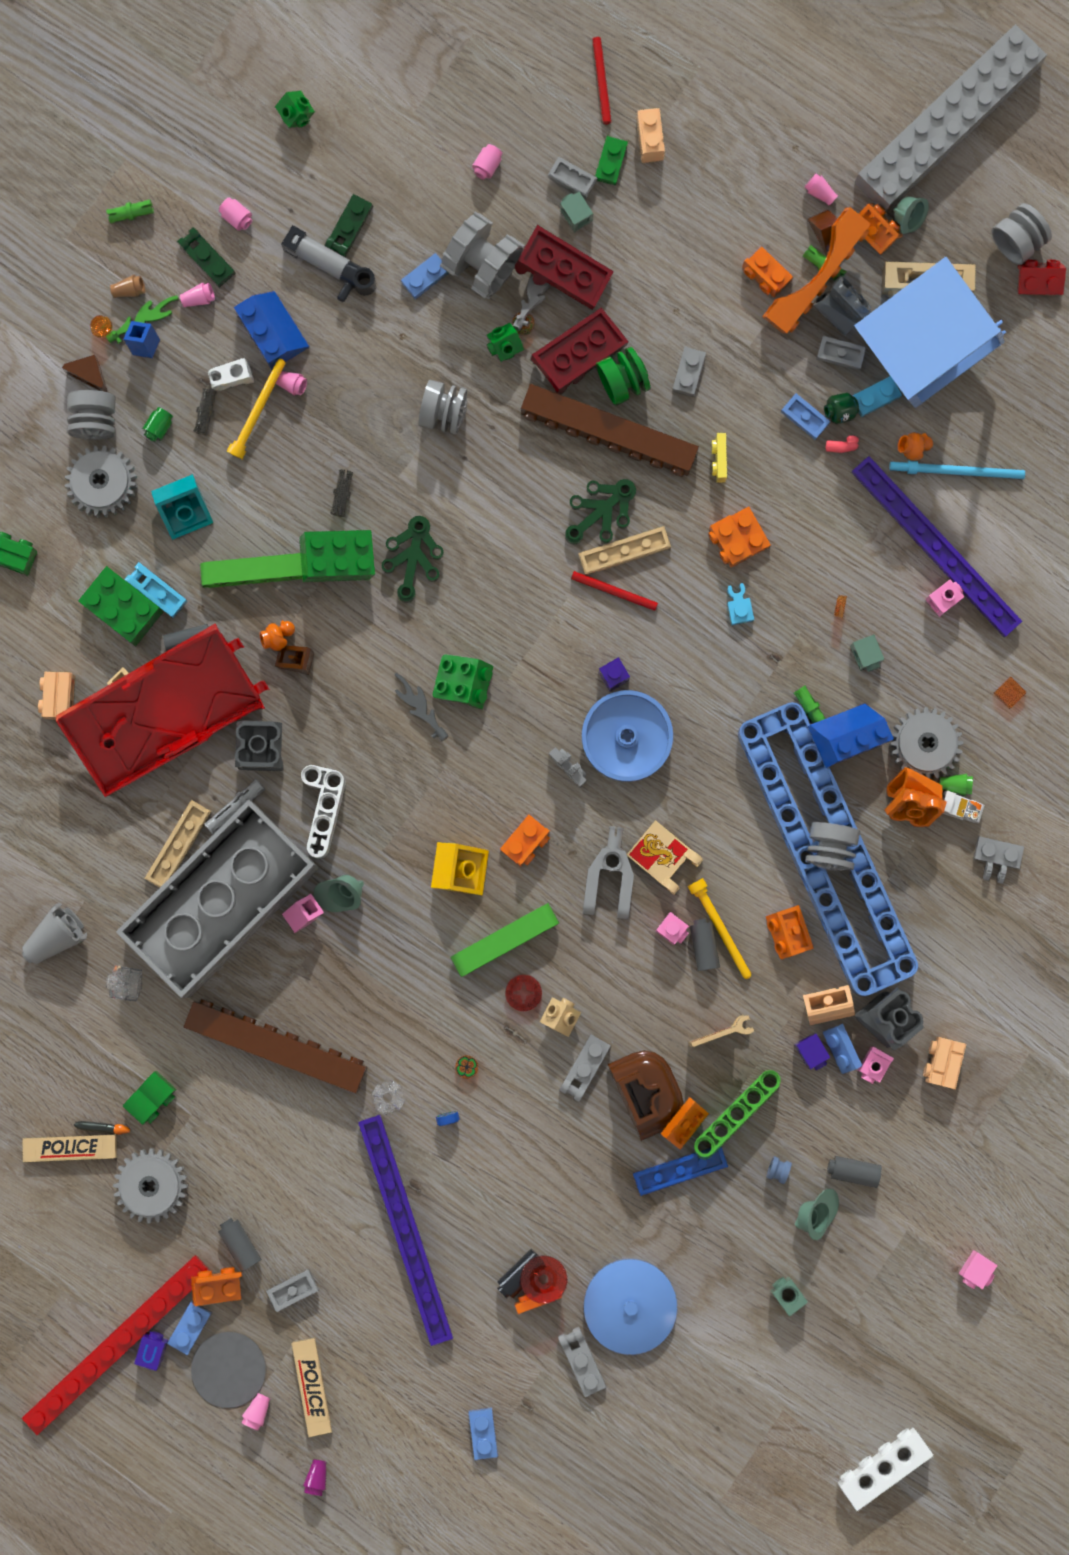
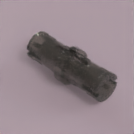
(205, 411)
(341, 493)

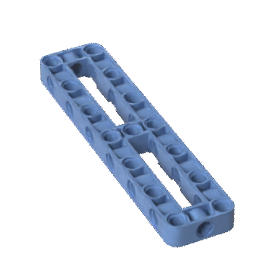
(814, 878)

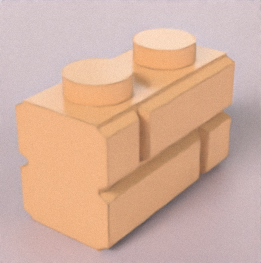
(650, 135)
(57, 693)
(829, 1005)
(944, 1062)

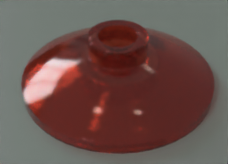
(556, 1281)

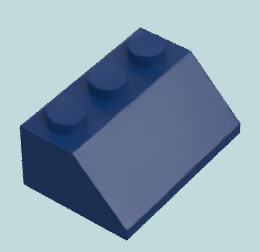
(271, 327)
(849, 734)

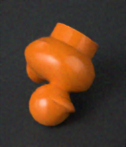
(914, 445)
(273, 635)

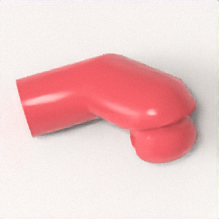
(842, 447)

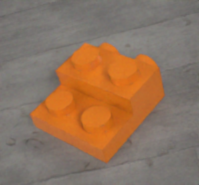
(738, 537)

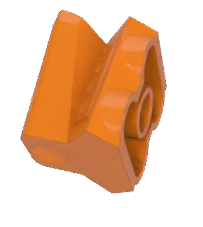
(915, 798)

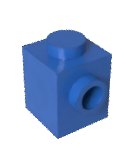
(141, 339)

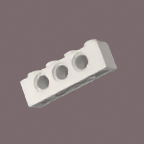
(881, 1481)

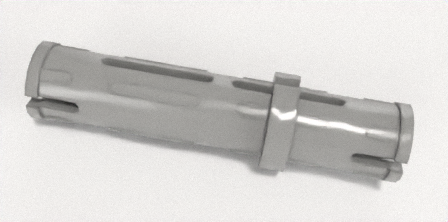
(232, 807)

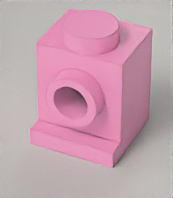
(874, 1055)

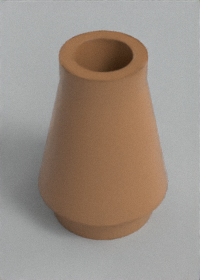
(129, 287)

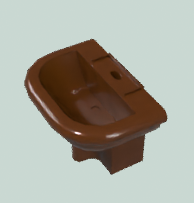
(653, 1090)

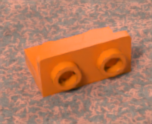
(881, 231)
(766, 272)
(525, 841)
(789, 932)
(684, 1123)
(217, 1287)

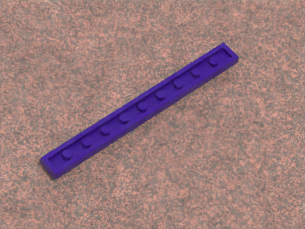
(936, 546)
(405, 1230)

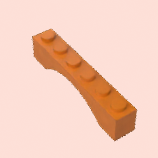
(844, 235)

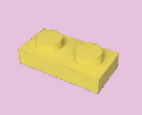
(719, 467)

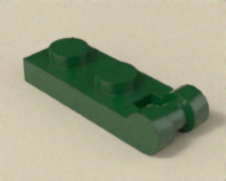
(349, 225)
(206, 258)

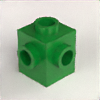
(295, 109)
(504, 342)

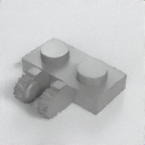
(574, 771)
(997, 853)

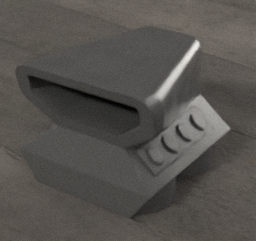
(842, 305)
(259, 746)
(891, 1018)

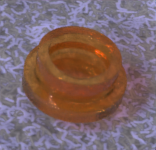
(101, 326)

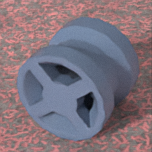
(778, 1170)

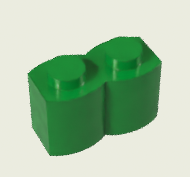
(149, 1098)

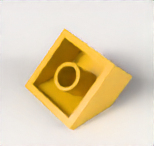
(459, 868)

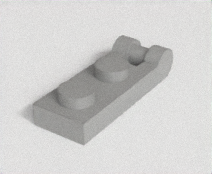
(585, 1067)
(582, 1362)

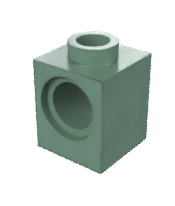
(576, 211)
(867, 653)
(797, 1300)

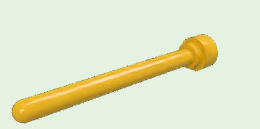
(238, 447)
(699, 890)

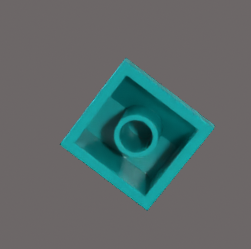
(182, 507)

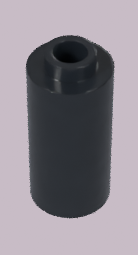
(511, 1281)

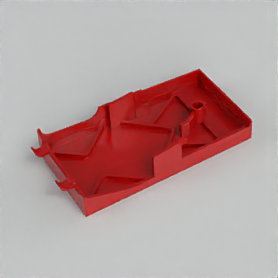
(160, 710)

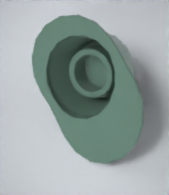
(911, 213)
(339, 894)
(818, 1214)

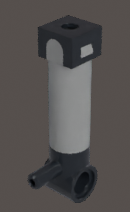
(300, 245)

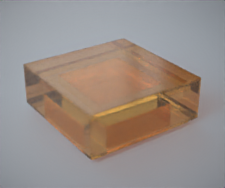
(1010, 692)

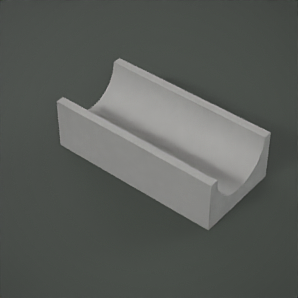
(217, 900)

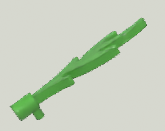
(143, 315)

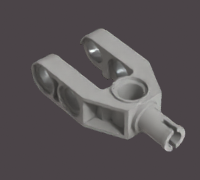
(612, 848)

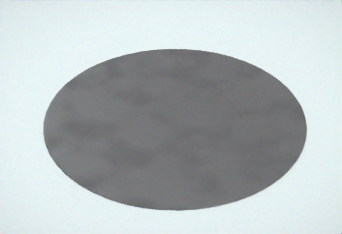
(228, 1369)

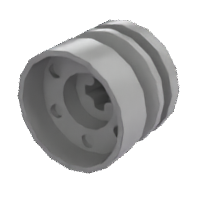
(1021, 234)
(443, 407)
(91, 414)
(832, 846)

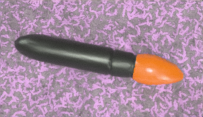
(102, 1127)

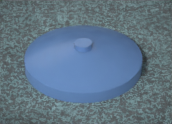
(627, 736)
(630, 1306)

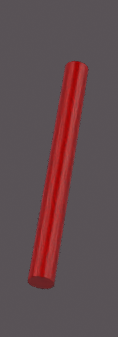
(601, 78)
(618, 592)

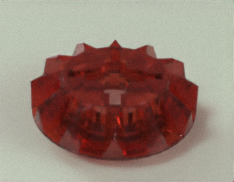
(515, 985)

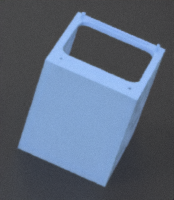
(930, 332)

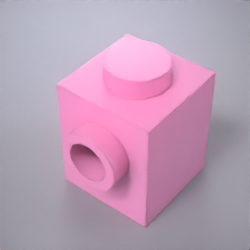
(945, 597)
(302, 913)
(673, 929)
(978, 1271)

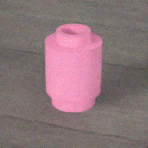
(487, 162)
(235, 214)

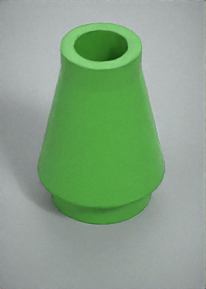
(957, 784)

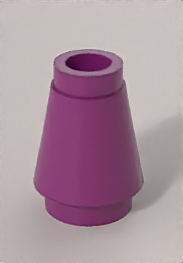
(316, 1478)

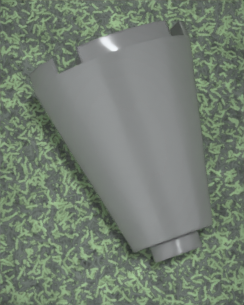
(54, 935)

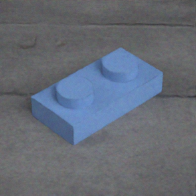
(424, 276)
(805, 416)
(842, 1049)
(189, 1328)
(483, 1433)

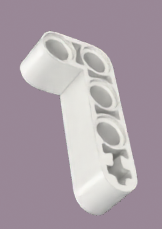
(321, 813)

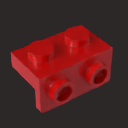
(1041, 278)

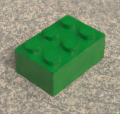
(337, 555)
(120, 606)

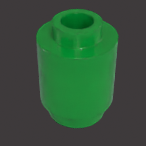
(157, 424)

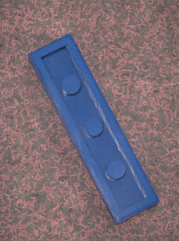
(678, 1171)

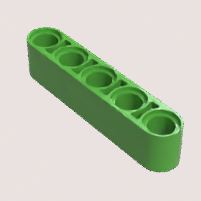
(251, 570)
(504, 940)
(742, 1104)

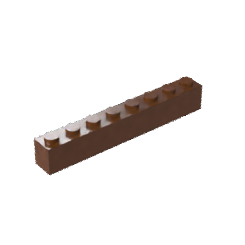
(608, 430)
(275, 1046)

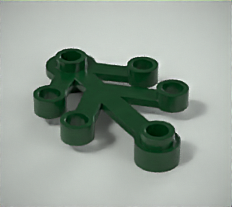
(603, 508)
(413, 555)

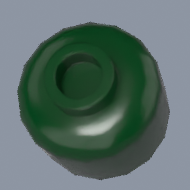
(841, 408)

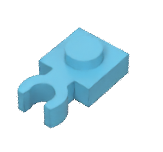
(739, 609)

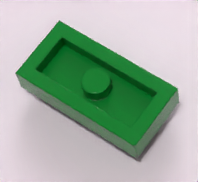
(611, 160)

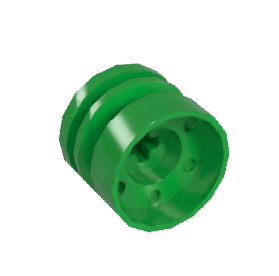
(619, 377)

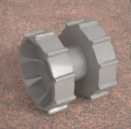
(472, 249)

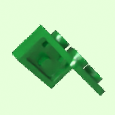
(463, 680)

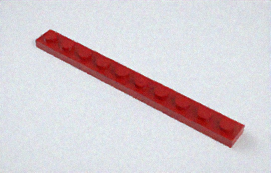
(113, 1347)

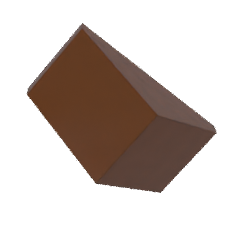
(821, 227)
(87, 371)
(295, 659)

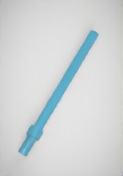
(913, 467)

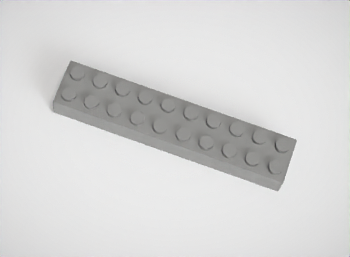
(950, 118)

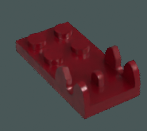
(563, 267)
(578, 350)

